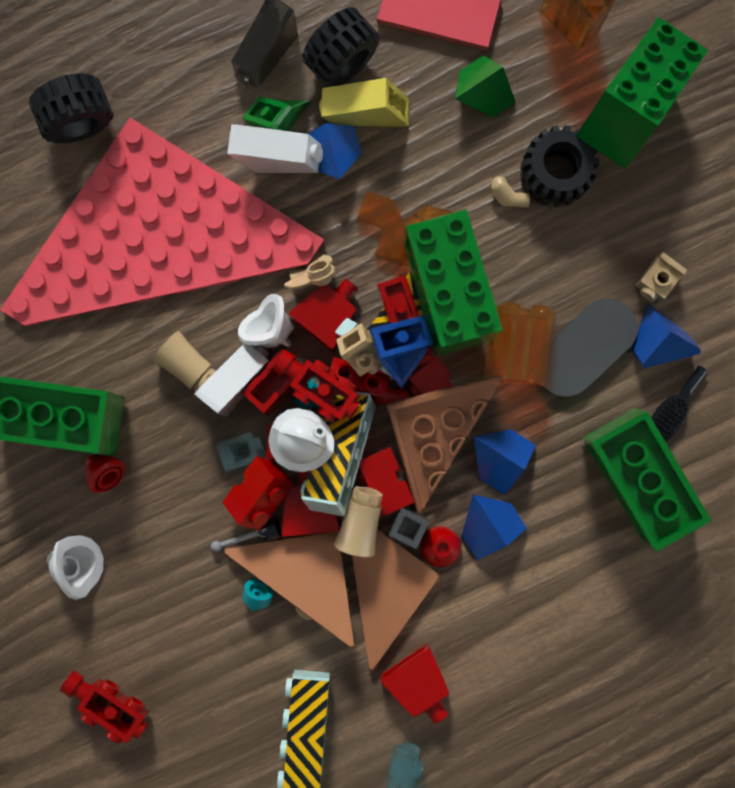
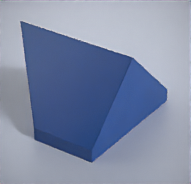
(339, 148)
(661, 340)
(402, 346)
(502, 458)
(490, 526)

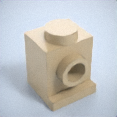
(666, 268)
(359, 350)

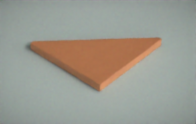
(434, 428)
(306, 574)
(389, 593)

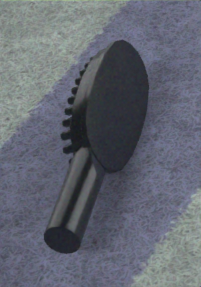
(673, 410)

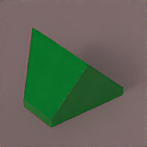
(485, 87)
(274, 113)

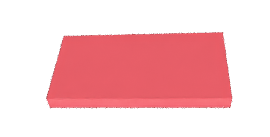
(454, 21)

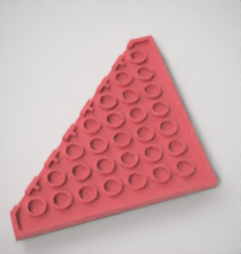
(154, 229)

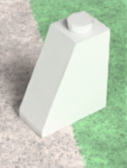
(274, 150)
(226, 385)

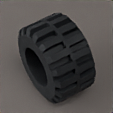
(340, 47)
(70, 108)
(568, 145)

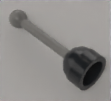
(269, 532)

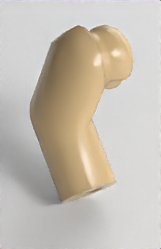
(506, 196)

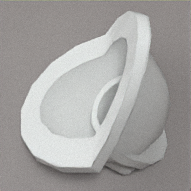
(267, 325)
(300, 440)
(76, 565)

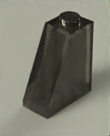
(265, 43)

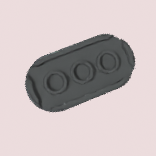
(589, 346)

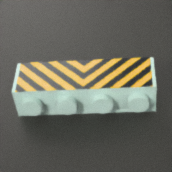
(332, 483)
(306, 729)

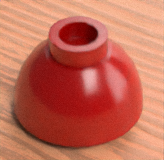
(103, 472)
(440, 546)

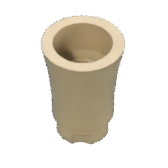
(183, 361)
(360, 523)

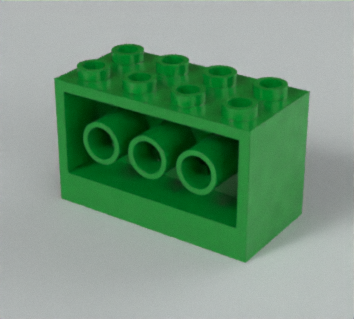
(642, 92)
(451, 282)
(60, 416)
(646, 479)

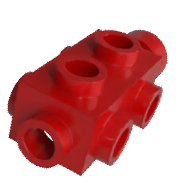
(374, 384)
(325, 392)
(107, 715)

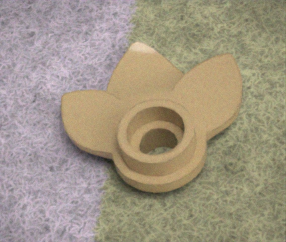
(317, 273)

